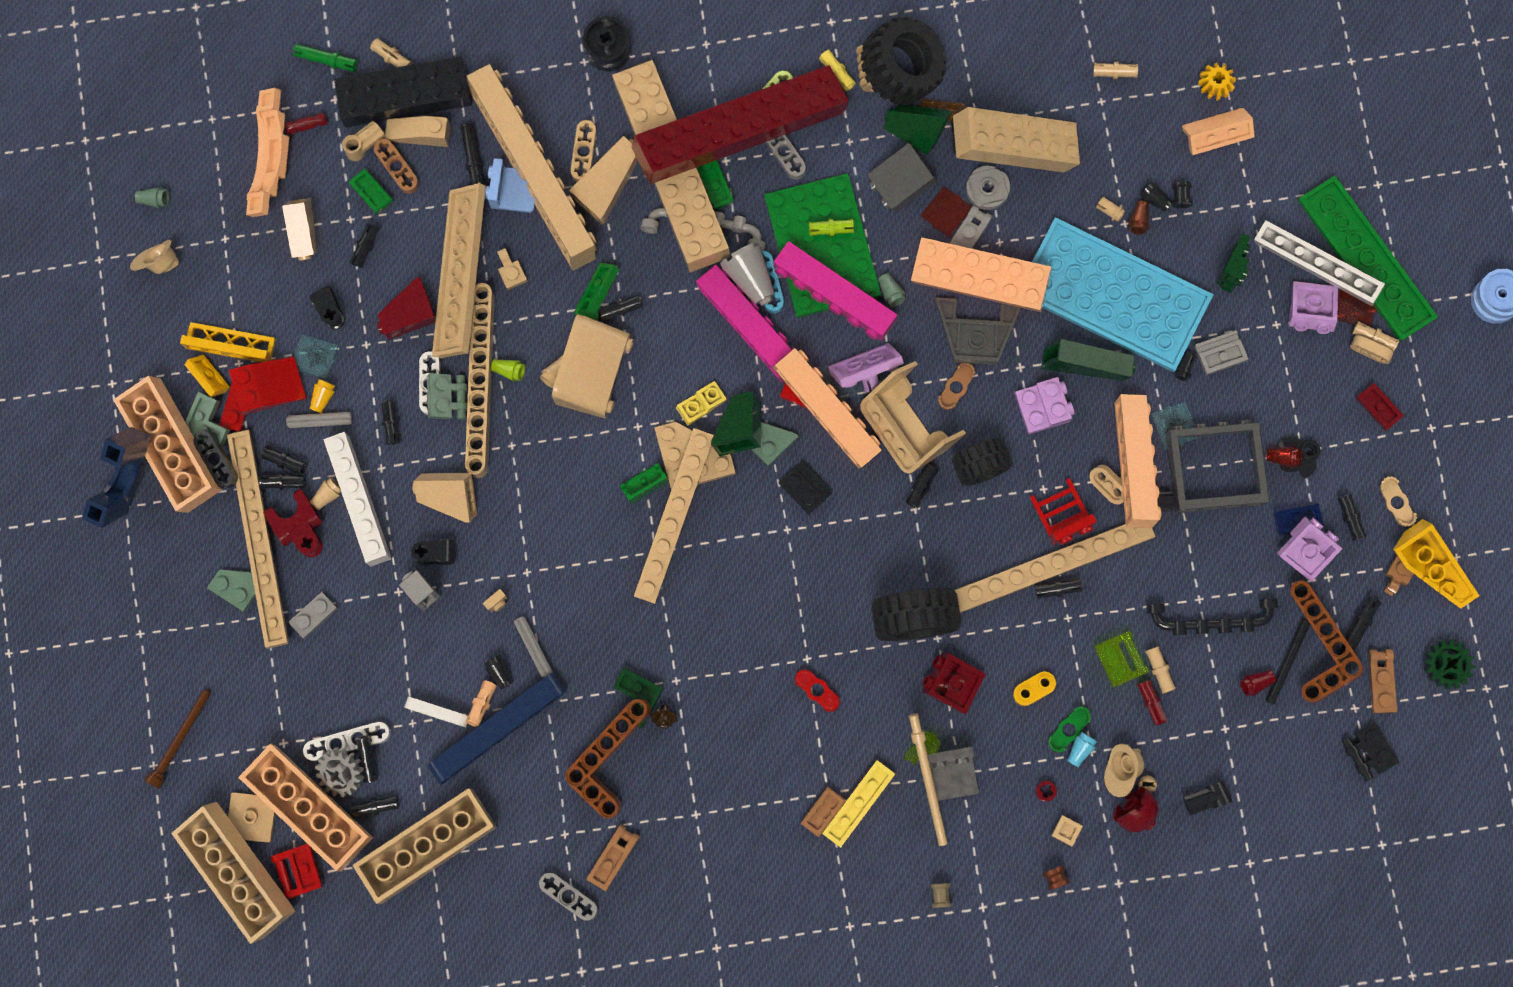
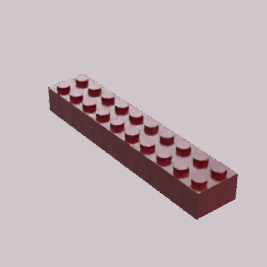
(739, 124)

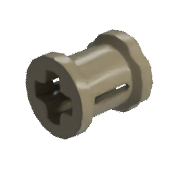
(941, 895)

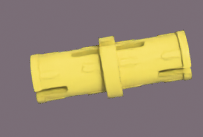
(841, 74)

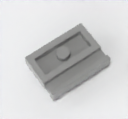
(1221, 353)

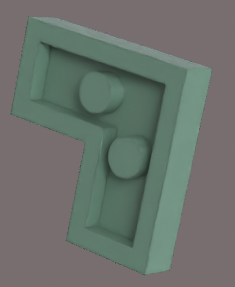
(201, 418)

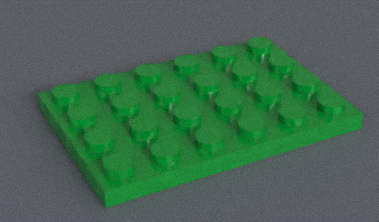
(843, 253)

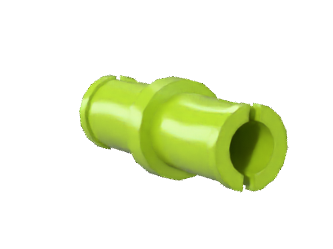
(831, 227)

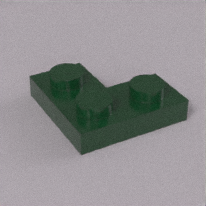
(638, 688)

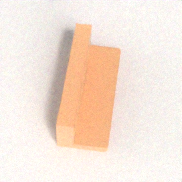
(1219, 131)

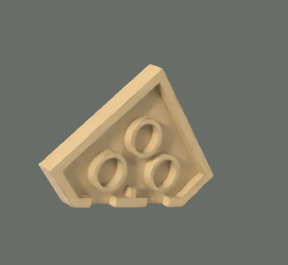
(673, 443)

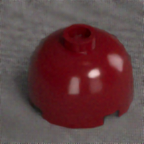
(1138, 812)

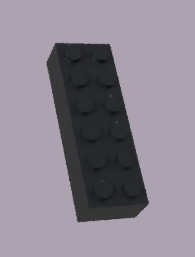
(402, 92)

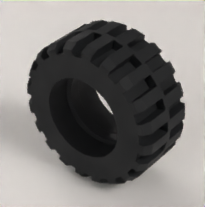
(884, 71)
(916, 614)

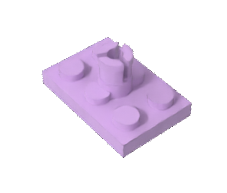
(866, 367)

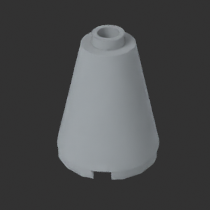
(750, 273)

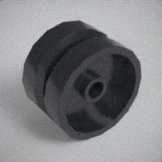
(607, 43)

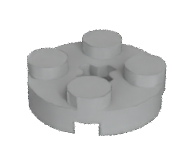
(994, 178)

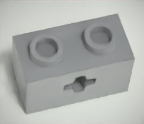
(419, 590)

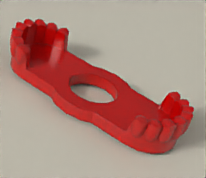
(827, 700)

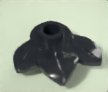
(1308, 462)

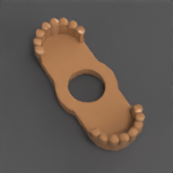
(964, 375)

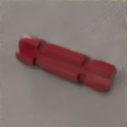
(305, 123)

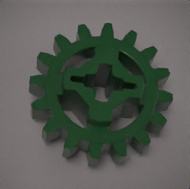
(1442, 660)

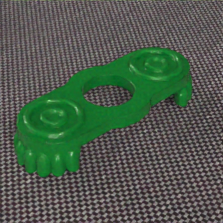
(1078, 718)

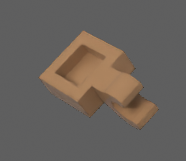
(1398, 576)

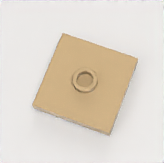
(251, 817)

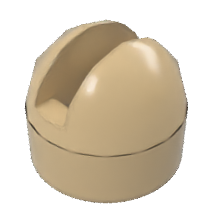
(1149, 779)

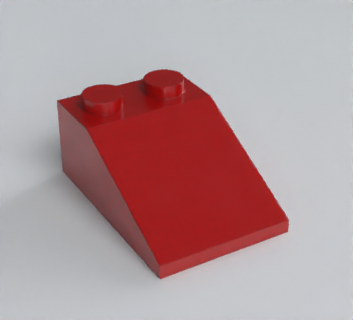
(266, 385)

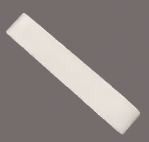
(435, 367)
(436, 711)

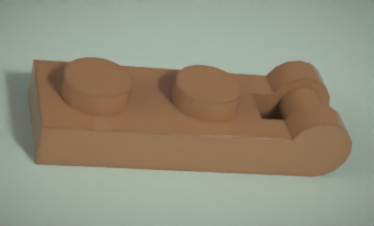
(1382, 681)
(612, 858)

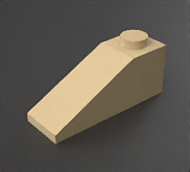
(419, 130)

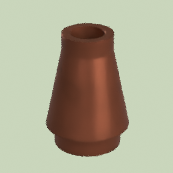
(1139, 219)

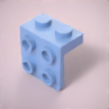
(507, 189)

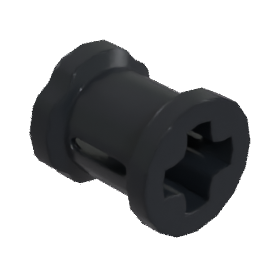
(1182, 195)

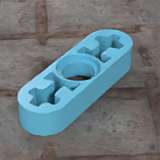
(778, 295)

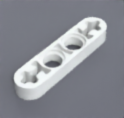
(346, 738)

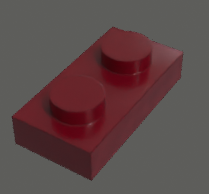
(1379, 407)

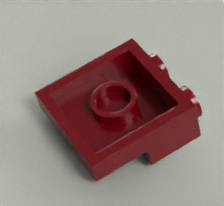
(952, 682)

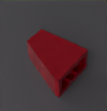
(406, 311)

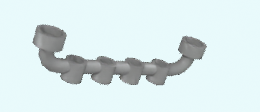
(738, 225)

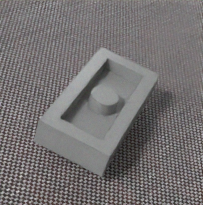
(313, 615)

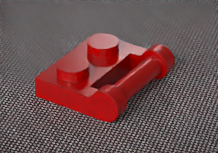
(303, 868)

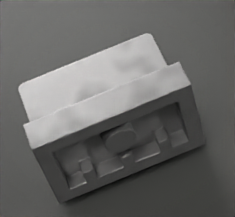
(953, 773)

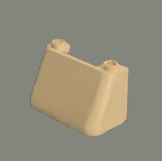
(590, 366)

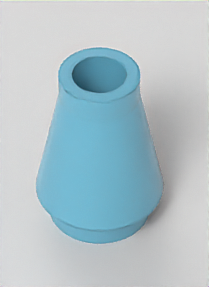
(1081, 749)

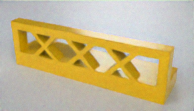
(228, 348)

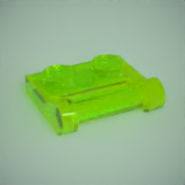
(1115, 662)

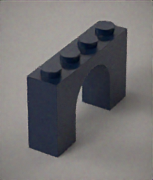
(126, 453)

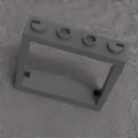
(1182, 505)

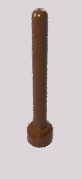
(156, 777)

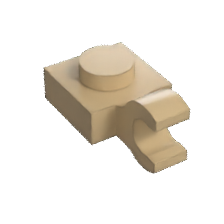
(511, 272)

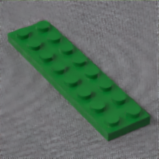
(1362, 248)

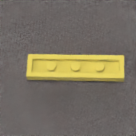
(858, 803)

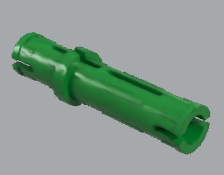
(334, 59)

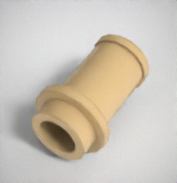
(1110, 209)

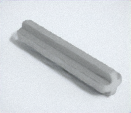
(321, 419)
(533, 646)

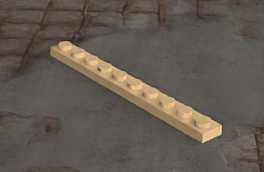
(258, 540)
(1051, 565)

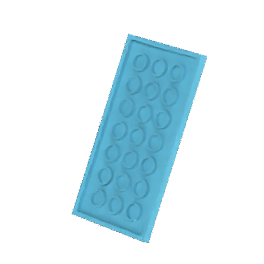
(1120, 295)

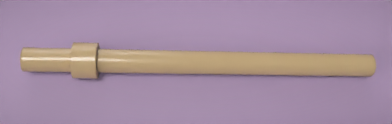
(918, 738)

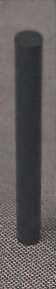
(1288, 661)

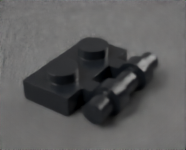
(1376, 749)

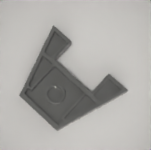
(976, 339)

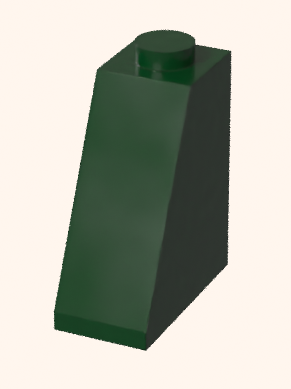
(917, 125)
(739, 426)

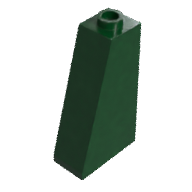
(1087, 361)

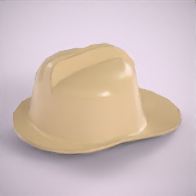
(157, 259)
(1123, 769)

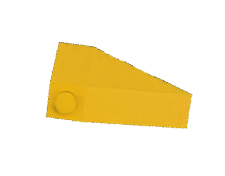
(1430, 559)

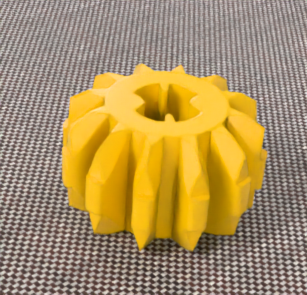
(1222, 76)

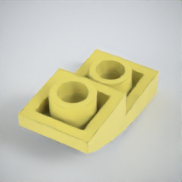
(701, 403)

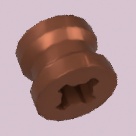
(1056, 877)

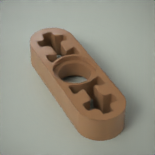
(395, 174)

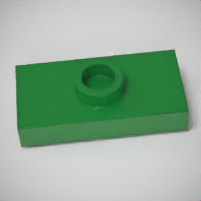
(370, 191)

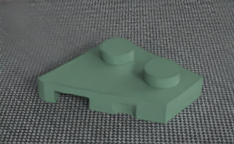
(773, 443)
(234, 587)

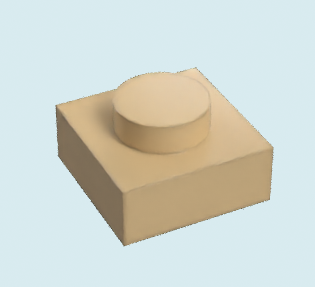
(496, 601)
(1066, 831)

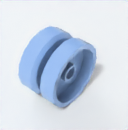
(1494, 296)

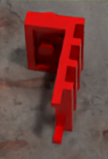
(1066, 529)

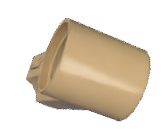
(363, 139)

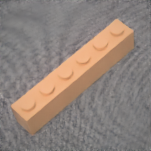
(827, 408)
(1136, 461)

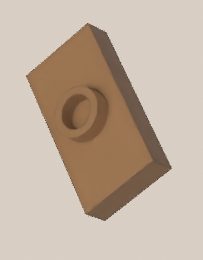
(823, 812)

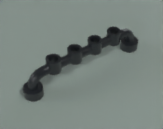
(1222, 625)

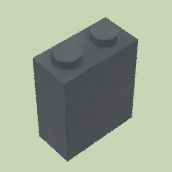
(901, 178)

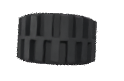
(982, 461)

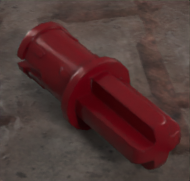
(1152, 702)

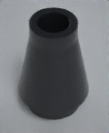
(1155, 196)
(498, 671)

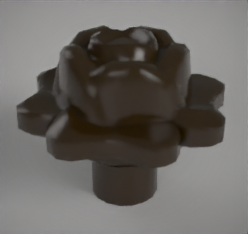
(664, 717)

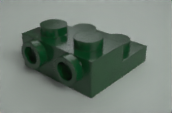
(1235, 267)

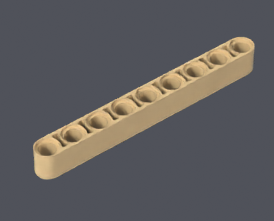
(483, 390)

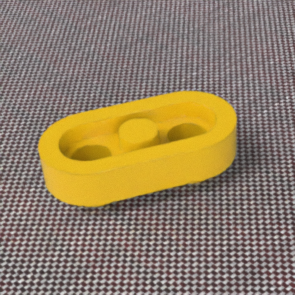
(1035, 689)

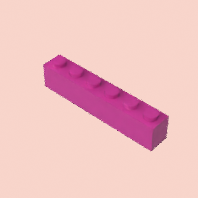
(834, 291)
(744, 317)

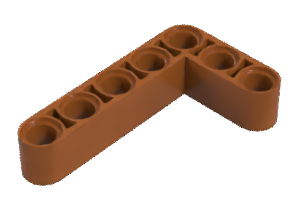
(1329, 642)
(603, 754)

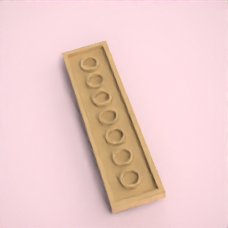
(459, 271)

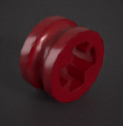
(1039, 793)

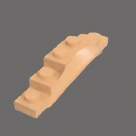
(271, 153)

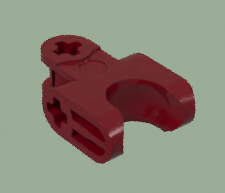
(299, 527)

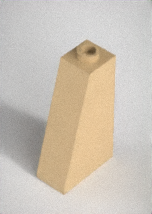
(605, 181)

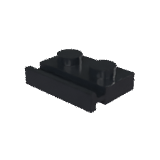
(805, 488)

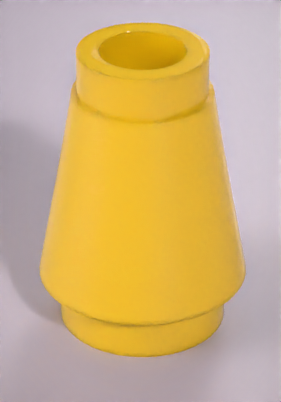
(321, 395)

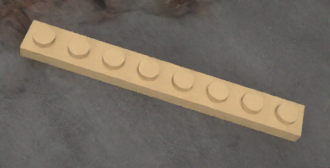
(674, 516)

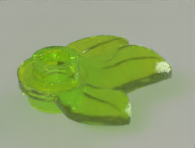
(932, 745)

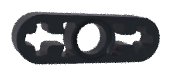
(206, 455)

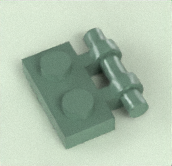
(439, 396)

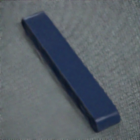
(496, 728)

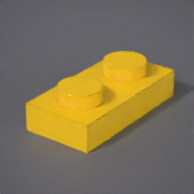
(207, 375)

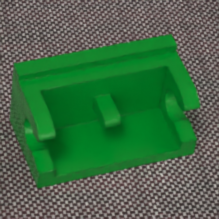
(644, 483)

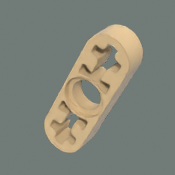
(591, 137)

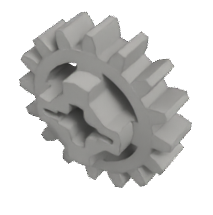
(339, 772)

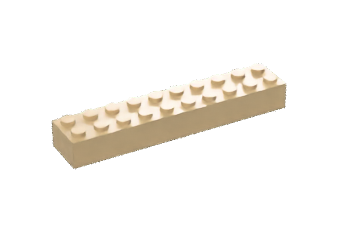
(532, 167)
(682, 194)

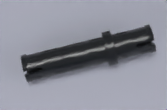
(471, 151)
(1361, 624)

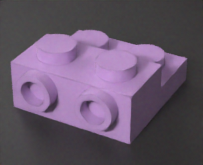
(1313, 307)
(1044, 405)
(1310, 548)

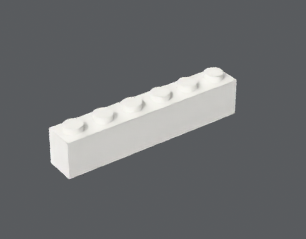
(1319, 263)
(357, 499)

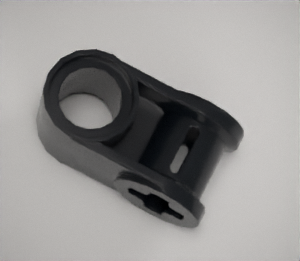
(327, 305)
(437, 552)

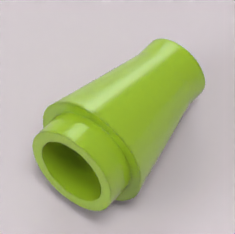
(510, 369)

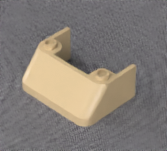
(899, 426)

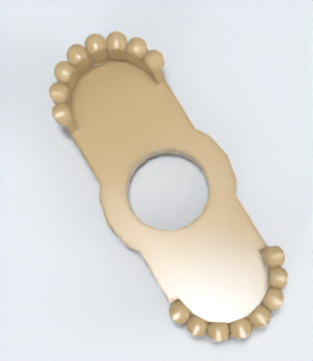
(1389, 489)

